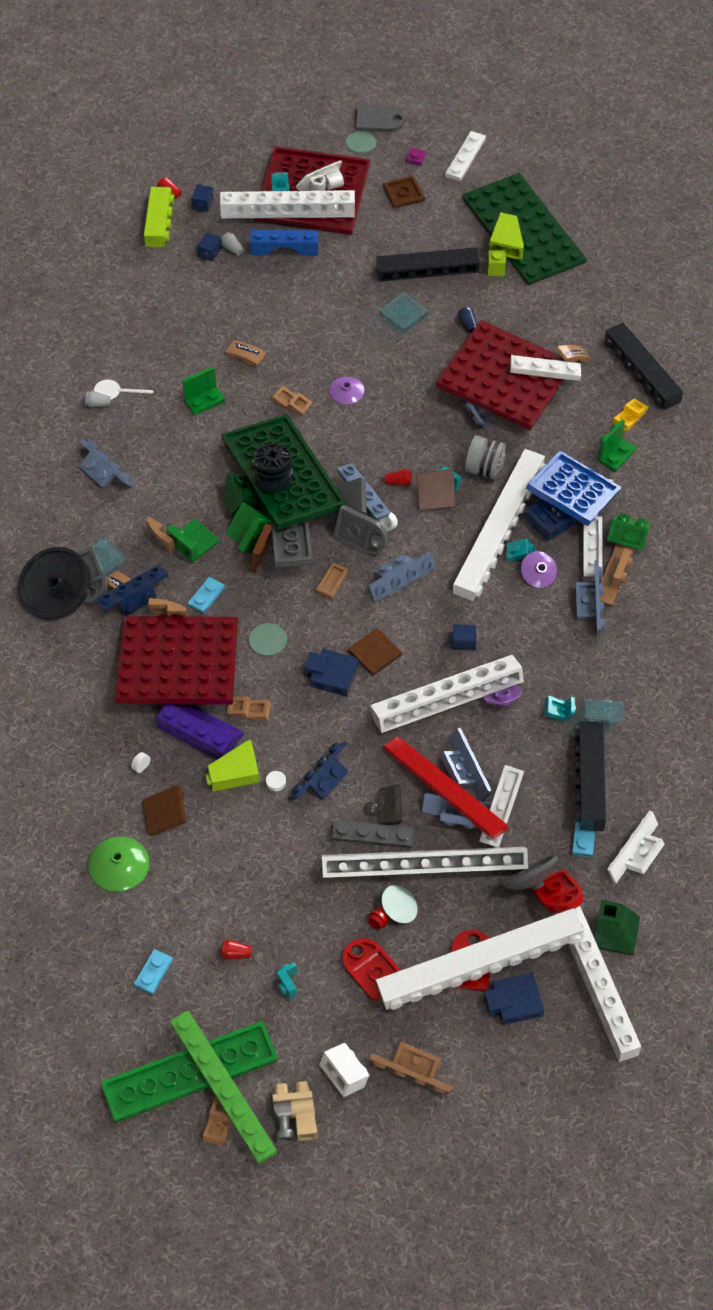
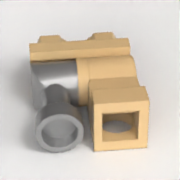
(294, 1106)

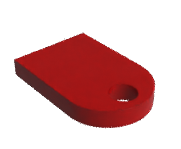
(559, 893)
(460, 942)
(368, 966)

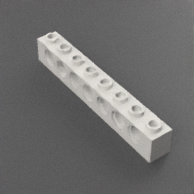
(287, 204)
(447, 693)
(604, 994)

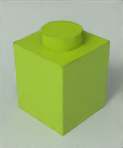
(496, 263)

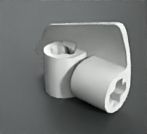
(322, 179)

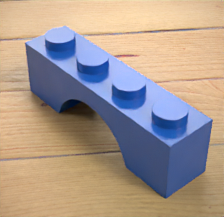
(302, 241)

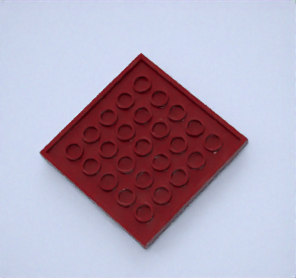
(302, 162)
(484, 378)
(177, 660)

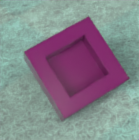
(415, 156)

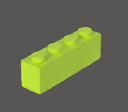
(158, 217)

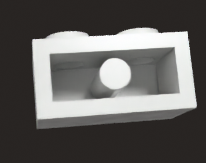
(344, 1069)

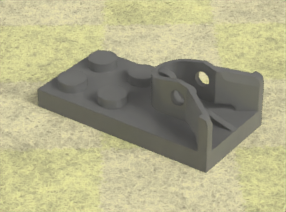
(292, 545)

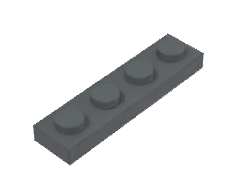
(373, 834)

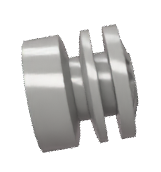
(485, 457)

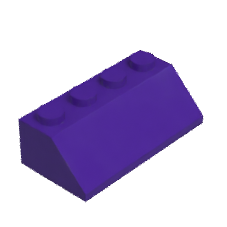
(198, 729)

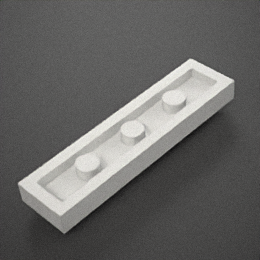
(465, 156)
(545, 368)
(592, 548)
(504, 800)

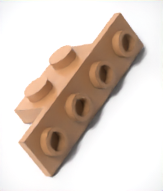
(616, 572)
(414, 1063)

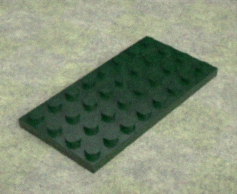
(546, 244)
(311, 491)

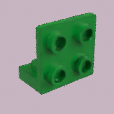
(201, 391)
(613, 449)
(247, 527)
(629, 531)
(192, 539)

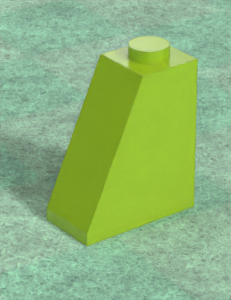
(507, 236)
(234, 769)

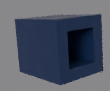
(202, 198)
(209, 246)
(463, 637)

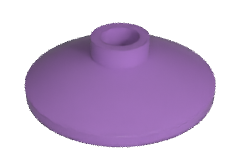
(346, 395)
(531, 572)
(505, 696)

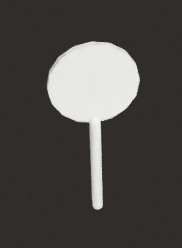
(112, 389)

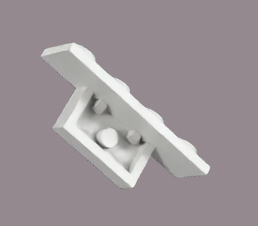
(638, 851)

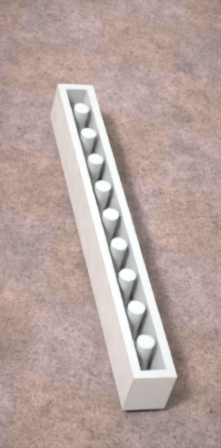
(498, 527)
(424, 862)
(480, 959)

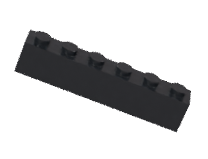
(427, 264)
(643, 366)
(591, 776)

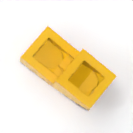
(631, 413)

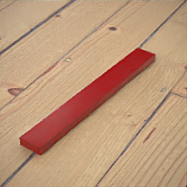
(446, 788)

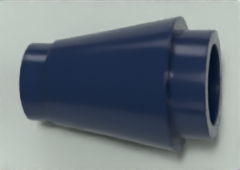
(467, 318)

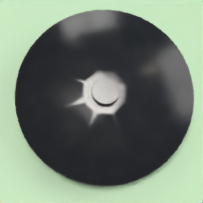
(54, 583)

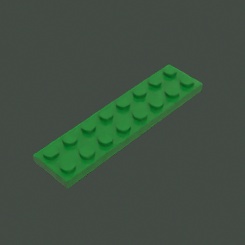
(179, 1076)

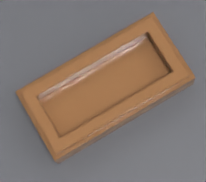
(332, 580)

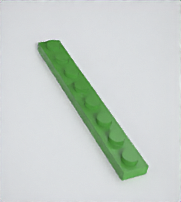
(223, 1087)

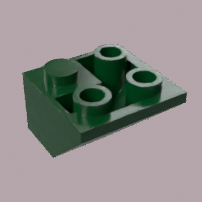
(238, 491)
(616, 928)

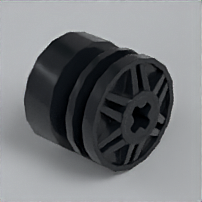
(273, 467)

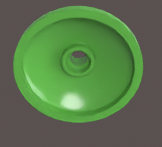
(122, 873)

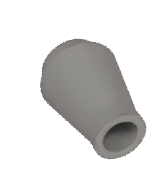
(231, 243)
(96, 399)

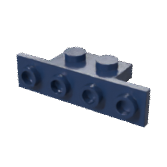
(133, 593)
(324, 776)

